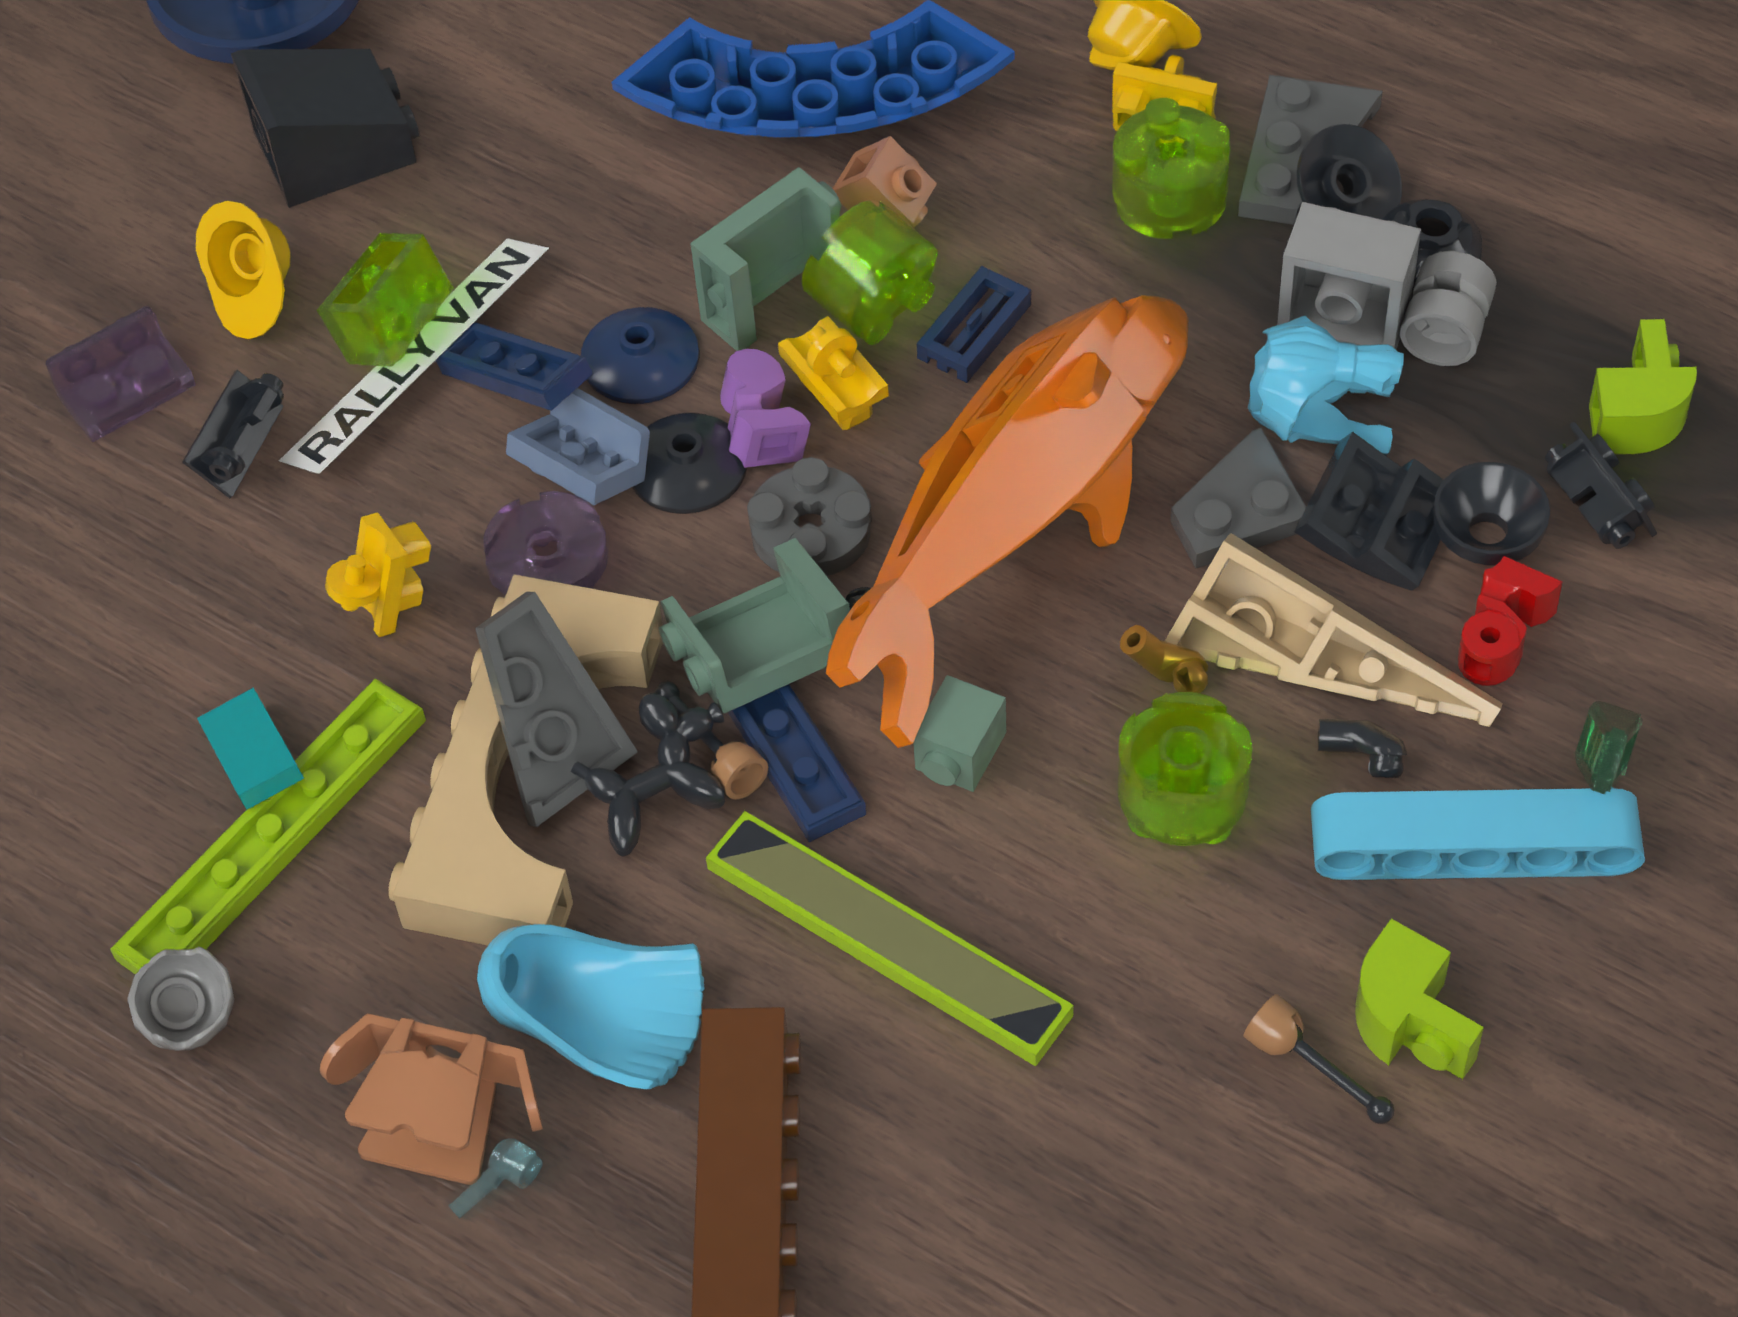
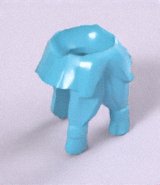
(1308, 370)

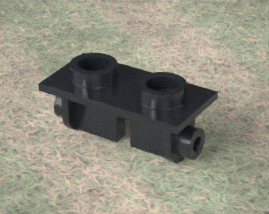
(235, 430)
(1617, 505)

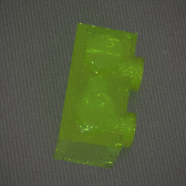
(385, 299)

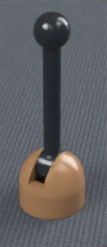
(736, 763)
(1280, 1029)

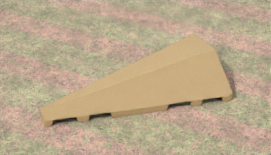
(1279, 624)

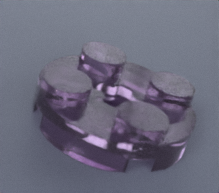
(554, 517)

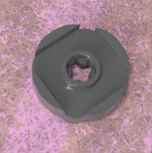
(811, 489)

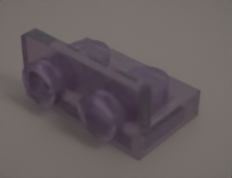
(118, 374)

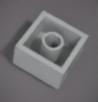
(1349, 274)

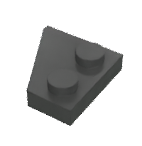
(1239, 496)

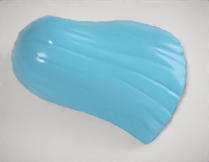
(597, 1000)

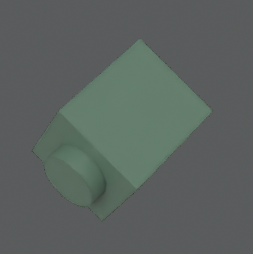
(960, 734)

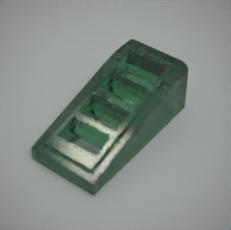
(1606, 745)

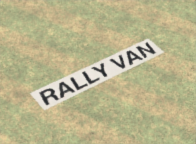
(386, 383)

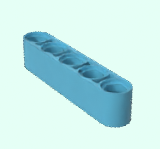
(1476, 834)

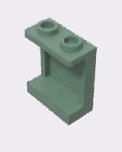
(760, 252)
(760, 635)

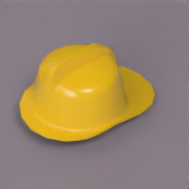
(1138, 32)
(243, 267)

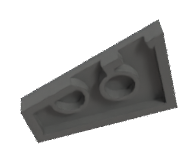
(1288, 118)

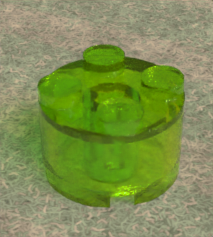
(1170, 169)
(871, 270)
(1184, 770)

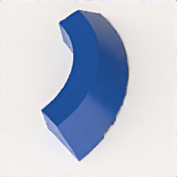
(813, 87)

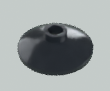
(1358, 162)
(694, 478)

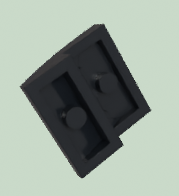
(1374, 513)

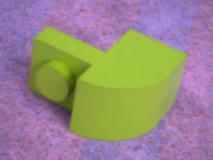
(1644, 404)
(1400, 1008)

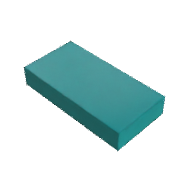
(250, 748)

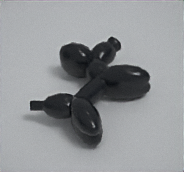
(674, 770)

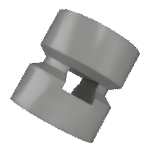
(1448, 308)

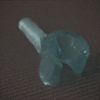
(508, 1161)

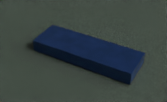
(514, 366)
(799, 763)

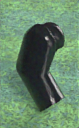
(1367, 738)

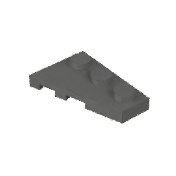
(546, 707)

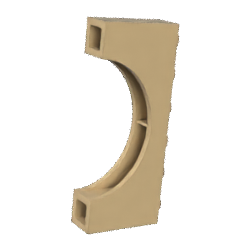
(462, 868)

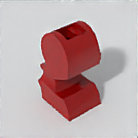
(1496, 633)

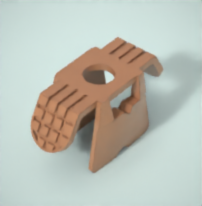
(422, 1105)

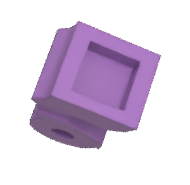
(757, 426)

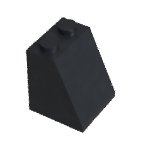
(324, 118)

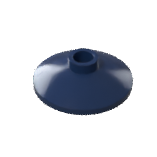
(641, 355)

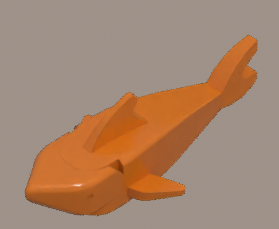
(1031, 442)

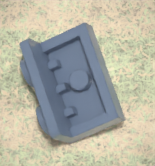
(584, 448)

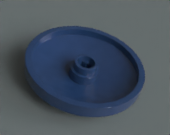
(225, 26)

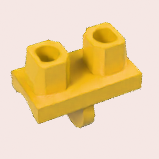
(1139, 85)
(835, 372)
(381, 572)

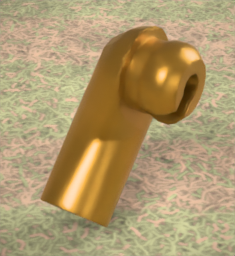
(1166, 660)

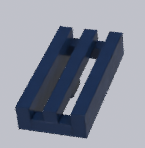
(952, 357)

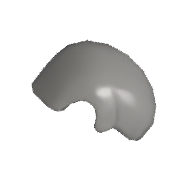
(181, 998)

